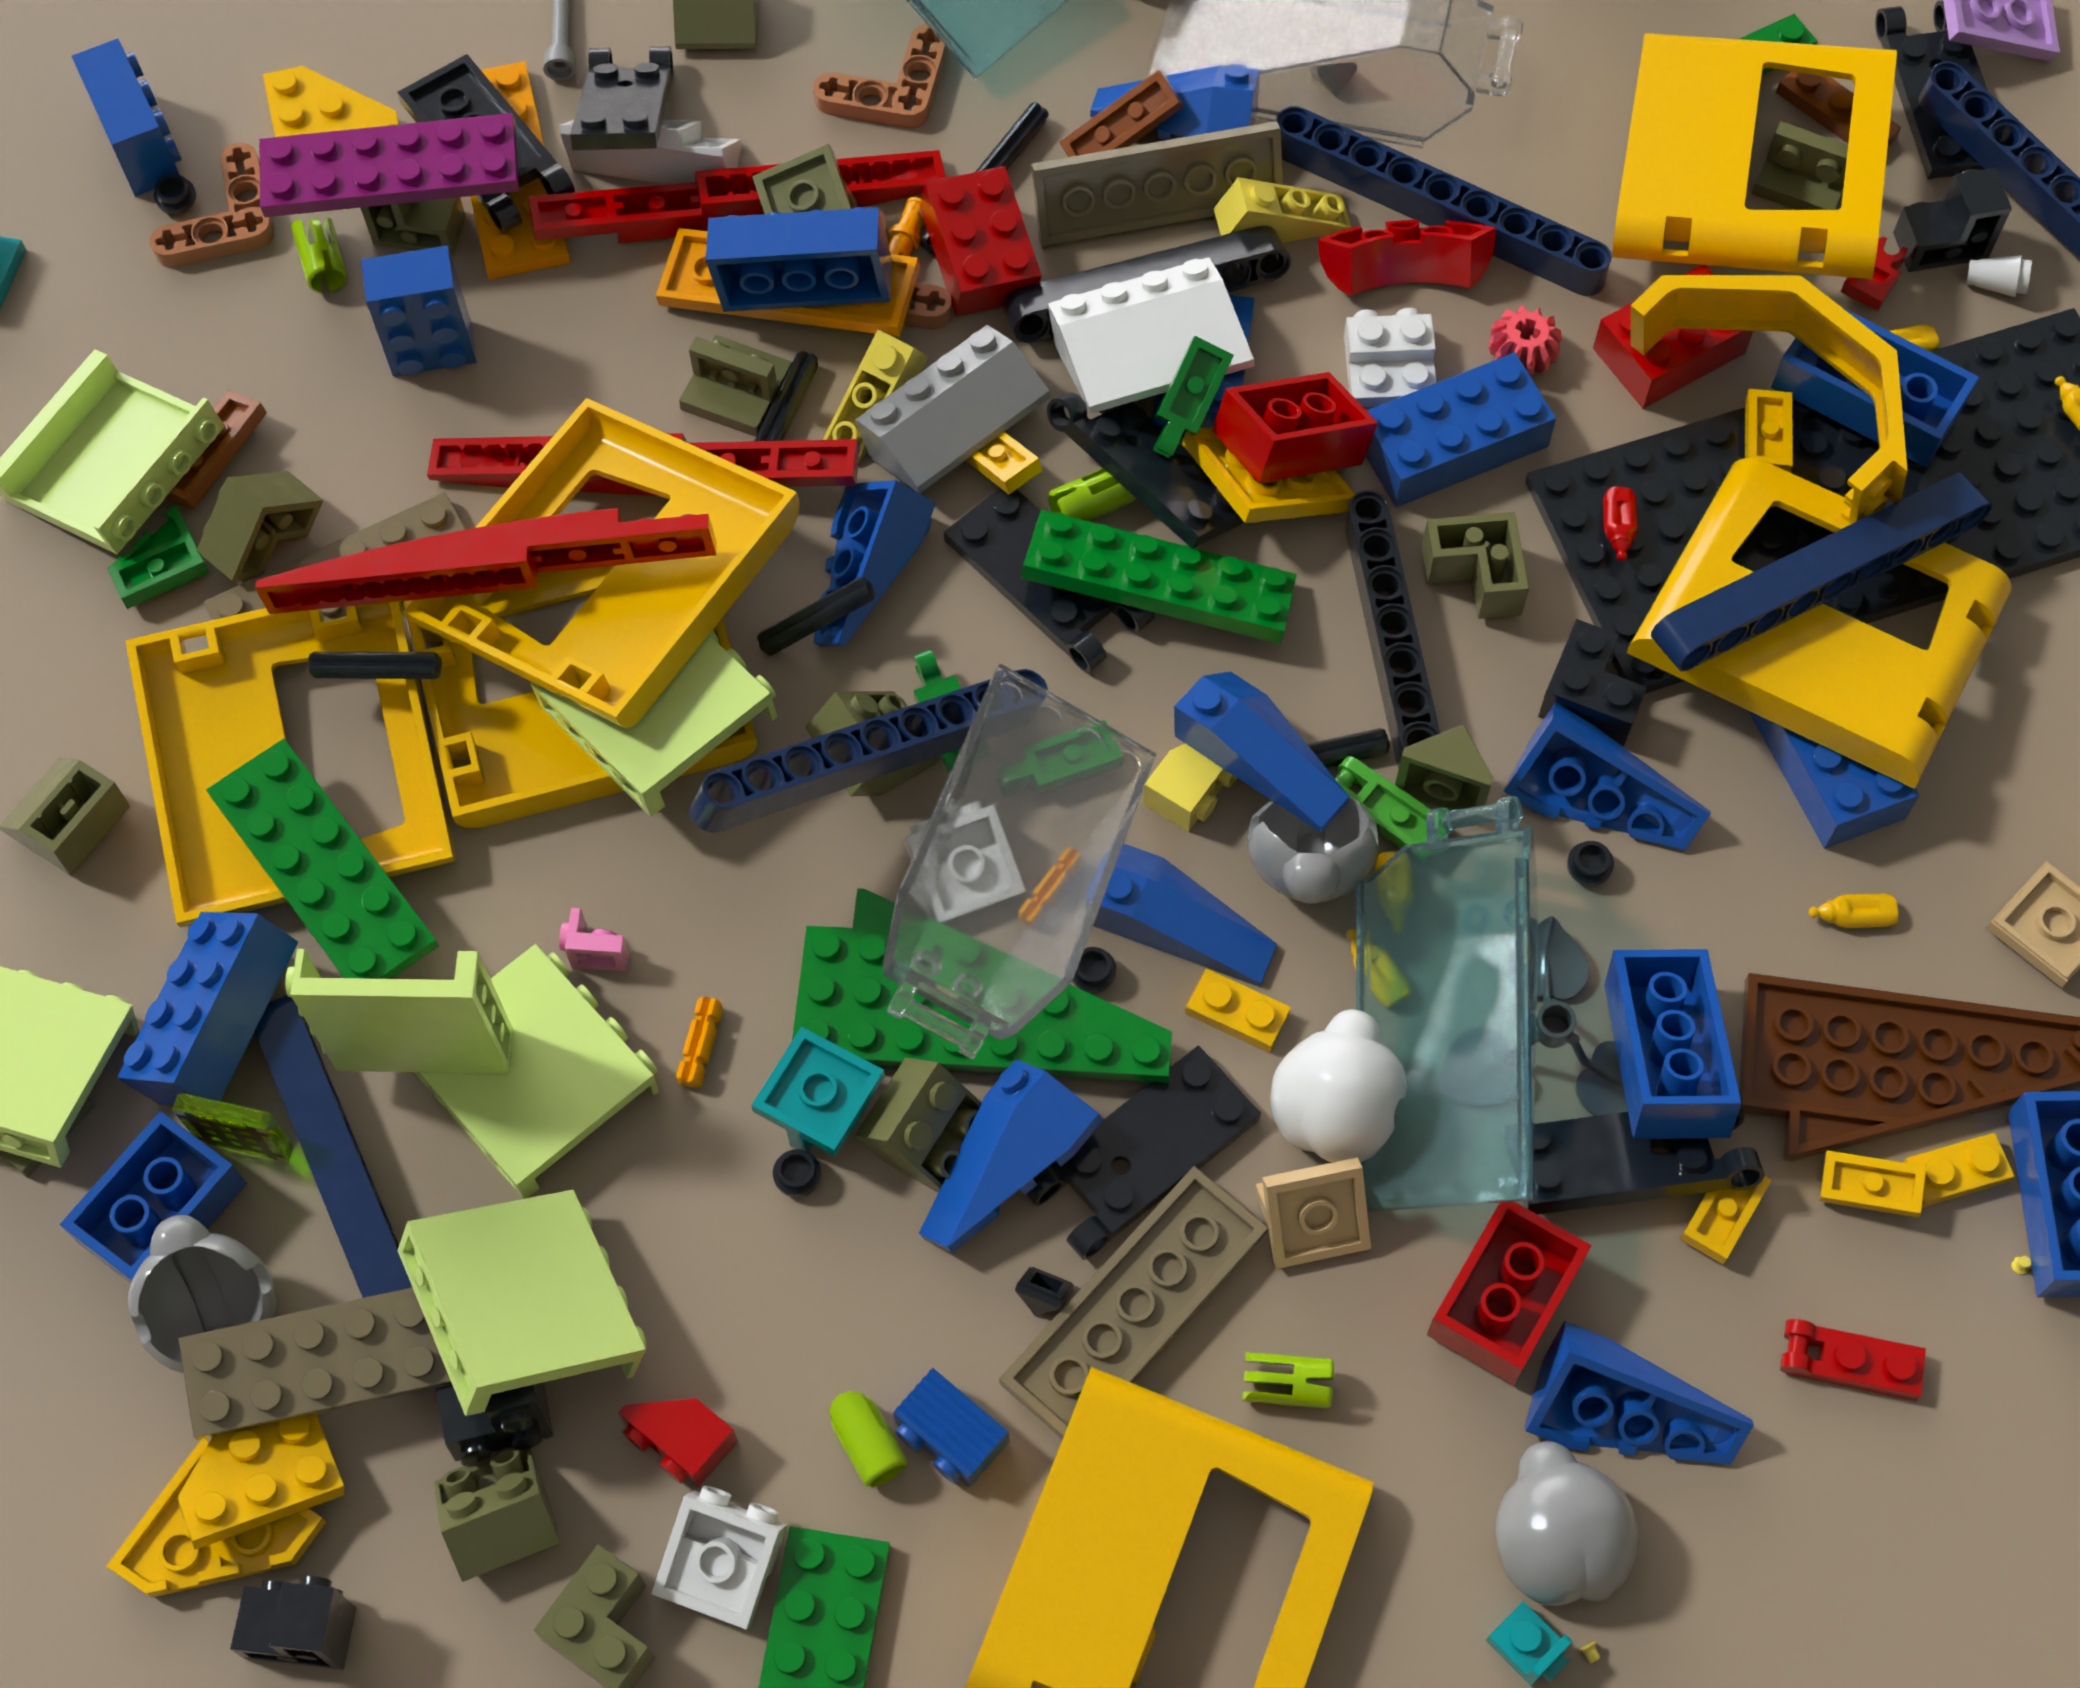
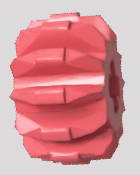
(1527, 335)

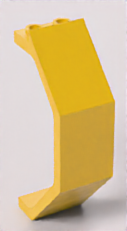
(1822, 325)

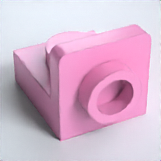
(593, 950)

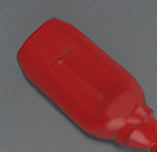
(1620, 519)

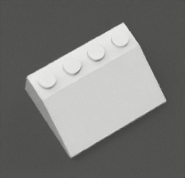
(1134, 333)

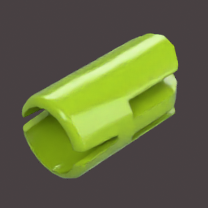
(320, 254)
(1089, 496)
(1303, 1393)
(866, 1438)

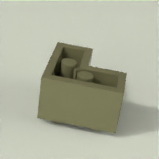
(416, 224)
(252, 518)
(1479, 551)
(586, 1621)

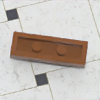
(1824, 102)
(1126, 118)
(240, 419)

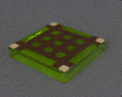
(233, 1127)

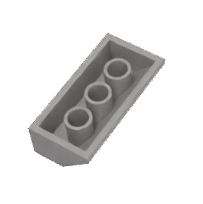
(952, 409)

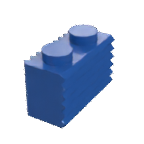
(950, 1429)

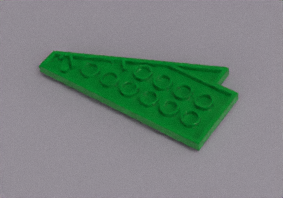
(848, 998)

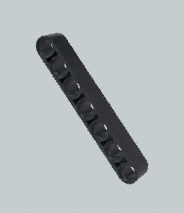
(1240, 258)
(1390, 613)

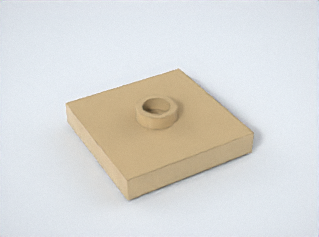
(2044, 924)

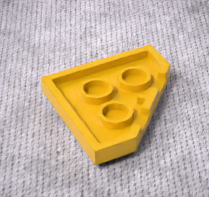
(312, 103)
(1274, 500)
(258, 1478)
(163, 1560)

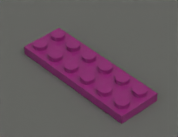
(388, 165)

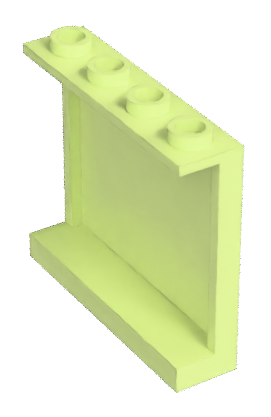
(105, 453)
(687, 721)
(406, 1021)
(50, 1058)
(562, 1078)
(518, 1296)

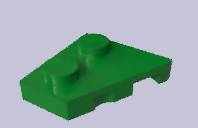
(158, 562)

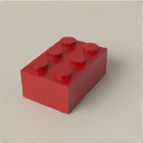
(978, 238)
(1672, 362)
(1294, 427)
(1508, 1290)

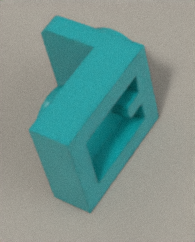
(1530, 1645)

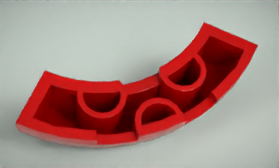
(1407, 254)

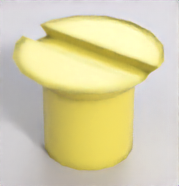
(2021, 1265)
(1590, 1652)

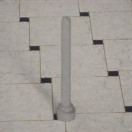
(559, 59)

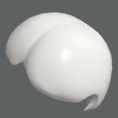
(1339, 1090)

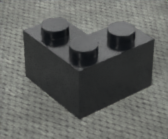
(1959, 226)
(1586, 687)
(511, 1419)
(294, 1623)

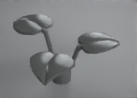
(1561, 976)

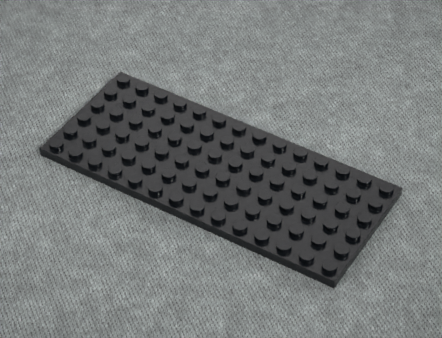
(2005, 441)

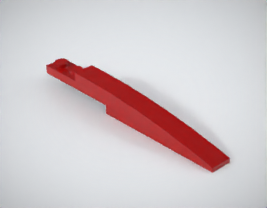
(661, 209)
(788, 463)
(486, 559)

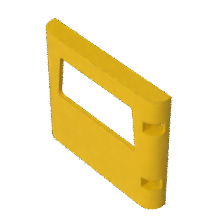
(1695, 148)
(642, 615)
(1824, 668)
(222, 708)
(515, 748)
(1115, 1527)

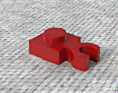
(1875, 290)

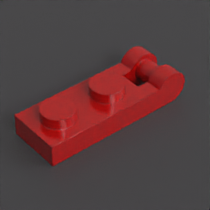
(1854, 1360)

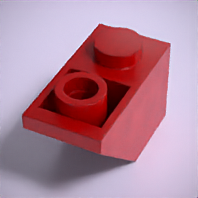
(682, 1433)

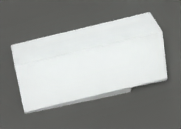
(674, 160)

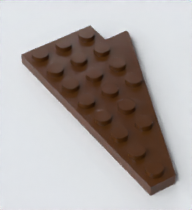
(1886, 1062)

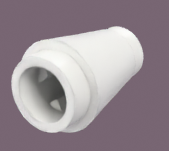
(2000, 274)

